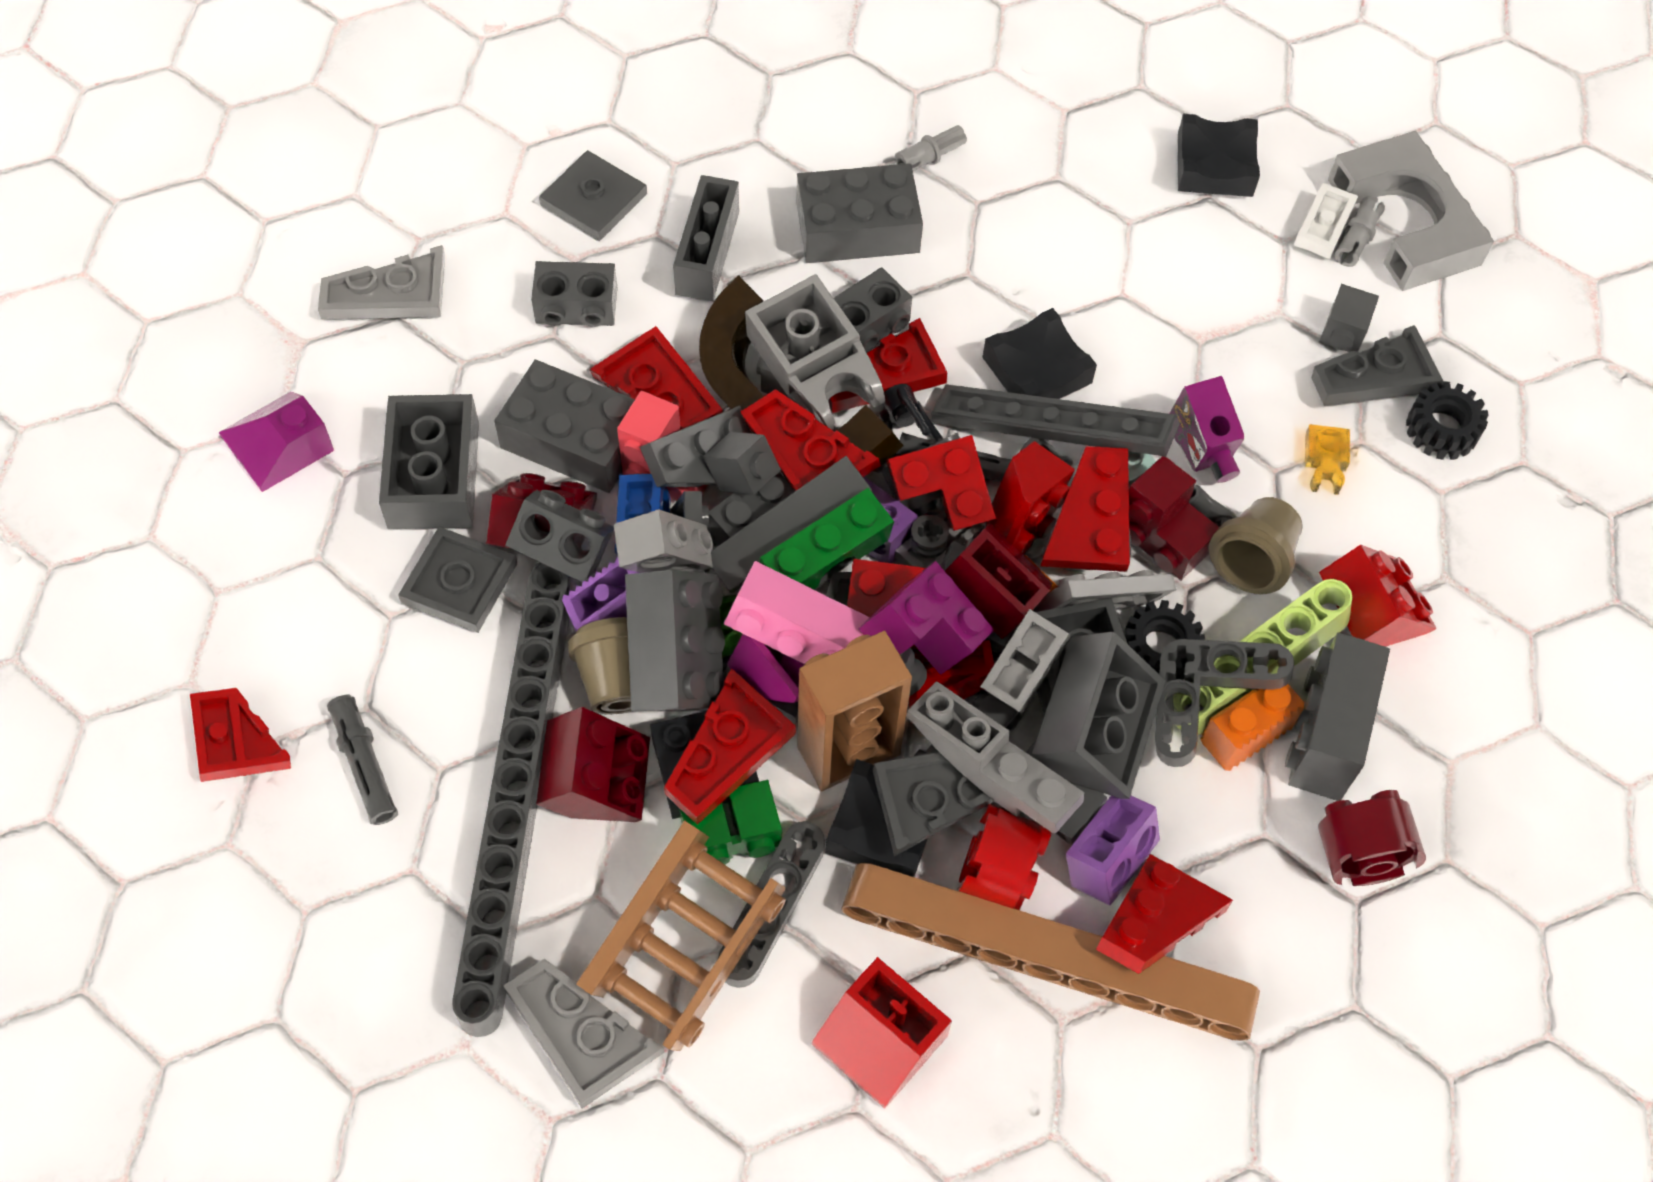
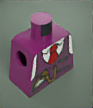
(1208, 428)

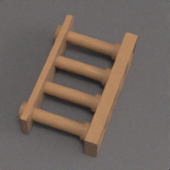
(635, 933)

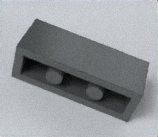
(706, 238)

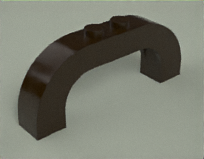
(723, 356)

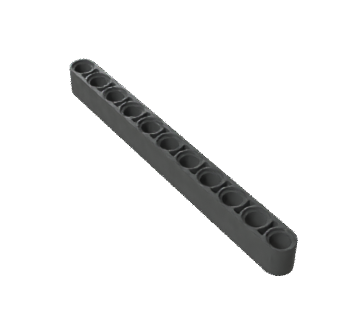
(512, 806)

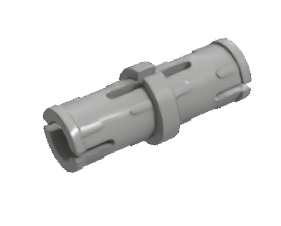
(1359, 231)

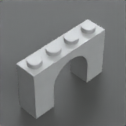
(1410, 170)

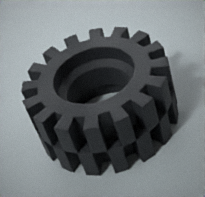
(1455, 404)
(1162, 620)

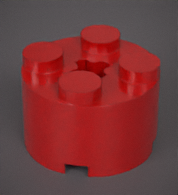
(1003, 858)

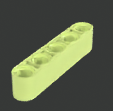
(1302, 613)

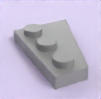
(392, 291)
(1125, 591)
(578, 1033)

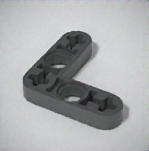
(1202, 672)

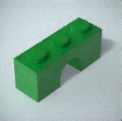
(843, 533)

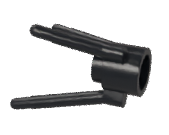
(905, 410)

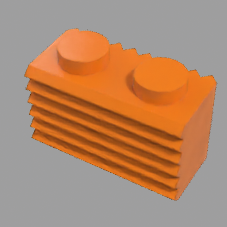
(1251, 724)

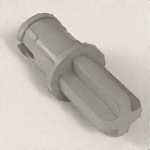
(932, 148)

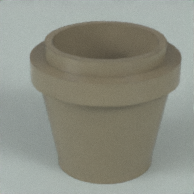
(1258, 546)
(604, 664)

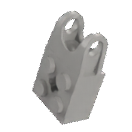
(812, 348)

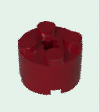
(1370, 839)

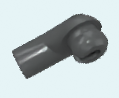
(1209, 507)

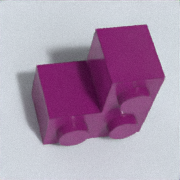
(932, 617)

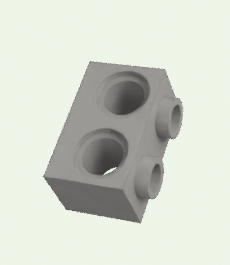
(663, 543)
(1026, 661)

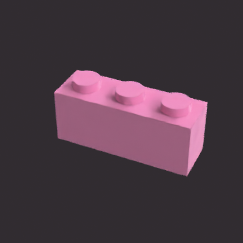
(792, 616)

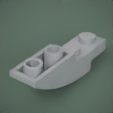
(991, 762)

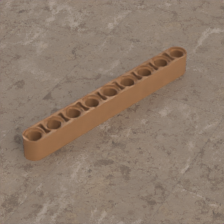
(1048, 951)

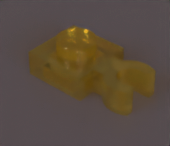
(1329, 453)

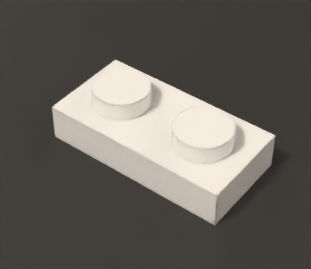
(1325, 220)

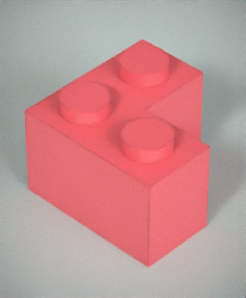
(644, 423)

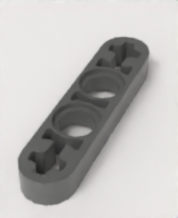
(809, 860)

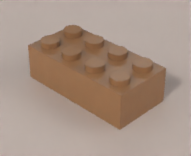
(852, 708)

